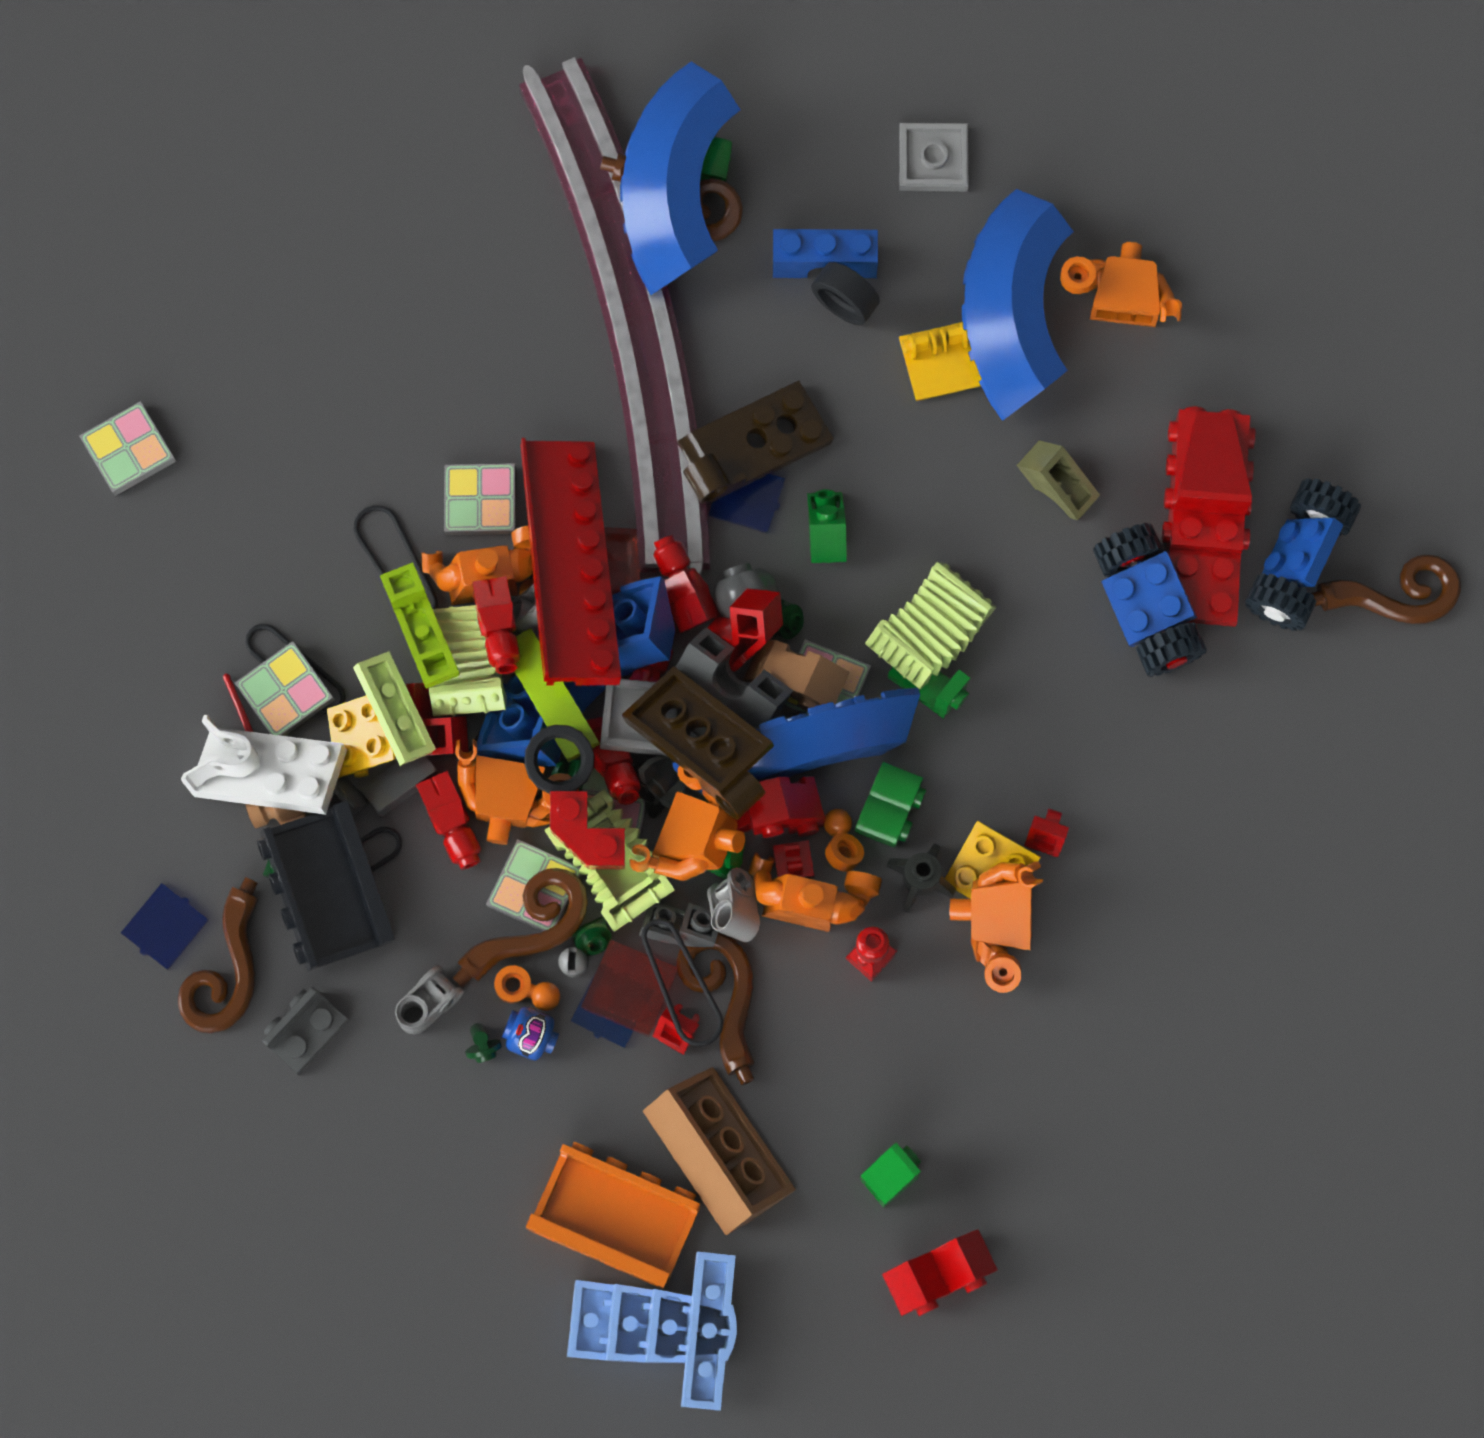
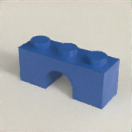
(807, 249)

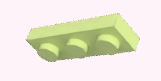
(394, 708)

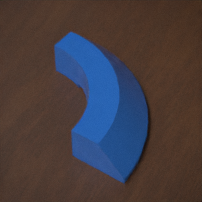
(664, 175)
(1006, 301)
(643, 638)
(835, 733)

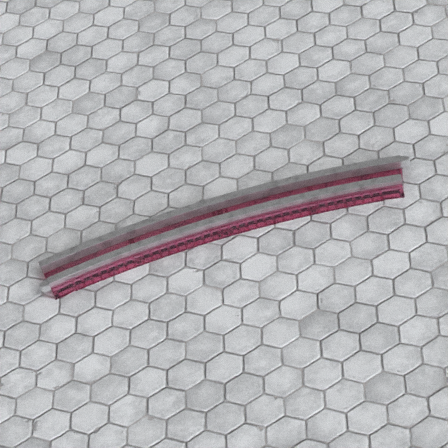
(638, 325)

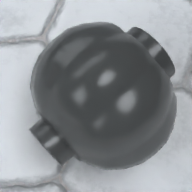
(736, 582)

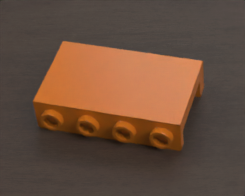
(615, 1215)

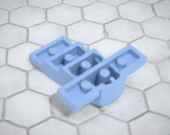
(663, 1327)

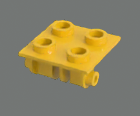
(939, 361)
(361, 734)
(983, 851)

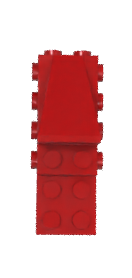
(1209, 508)

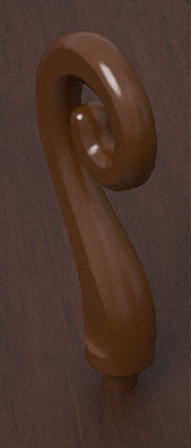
(733, 203)
(1352, 593)
(235, 920)
(490, 952)
(732, 1041)

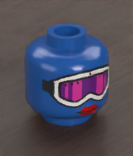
(530, 1033)

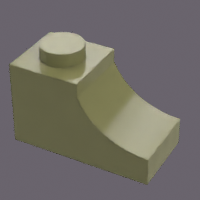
(1058, 477)

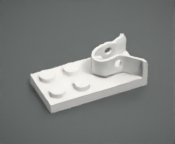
(266, 770)

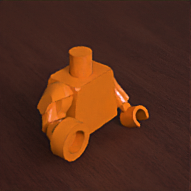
(1127, 287)
(481, 565)
(502, 793)
(692, 837)
(811, 901)
(1000, 918)

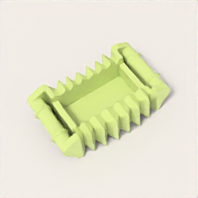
(932, 626)
(478, 685)
(620, 891)

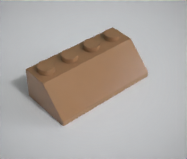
(718, 1150)

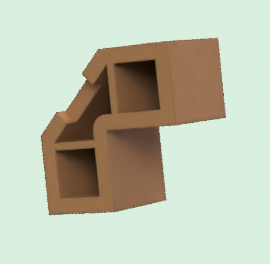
(810, 676)

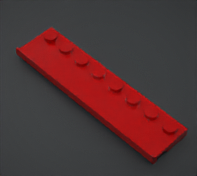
(570, 563)

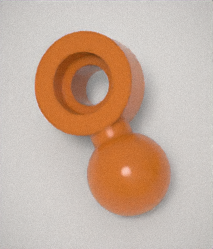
(844, 850)
(544, 995)

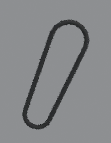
(405, 540)
(664, 991)

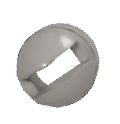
(581, 962)

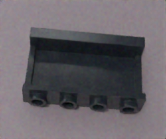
(325, 887)

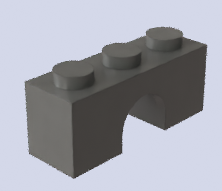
(708, 666)

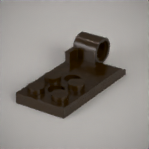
(724, 459)
(717, 757)

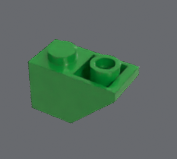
(827, 526)
(891, 1174)

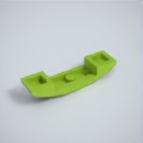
(419, 625)
(551, 702)

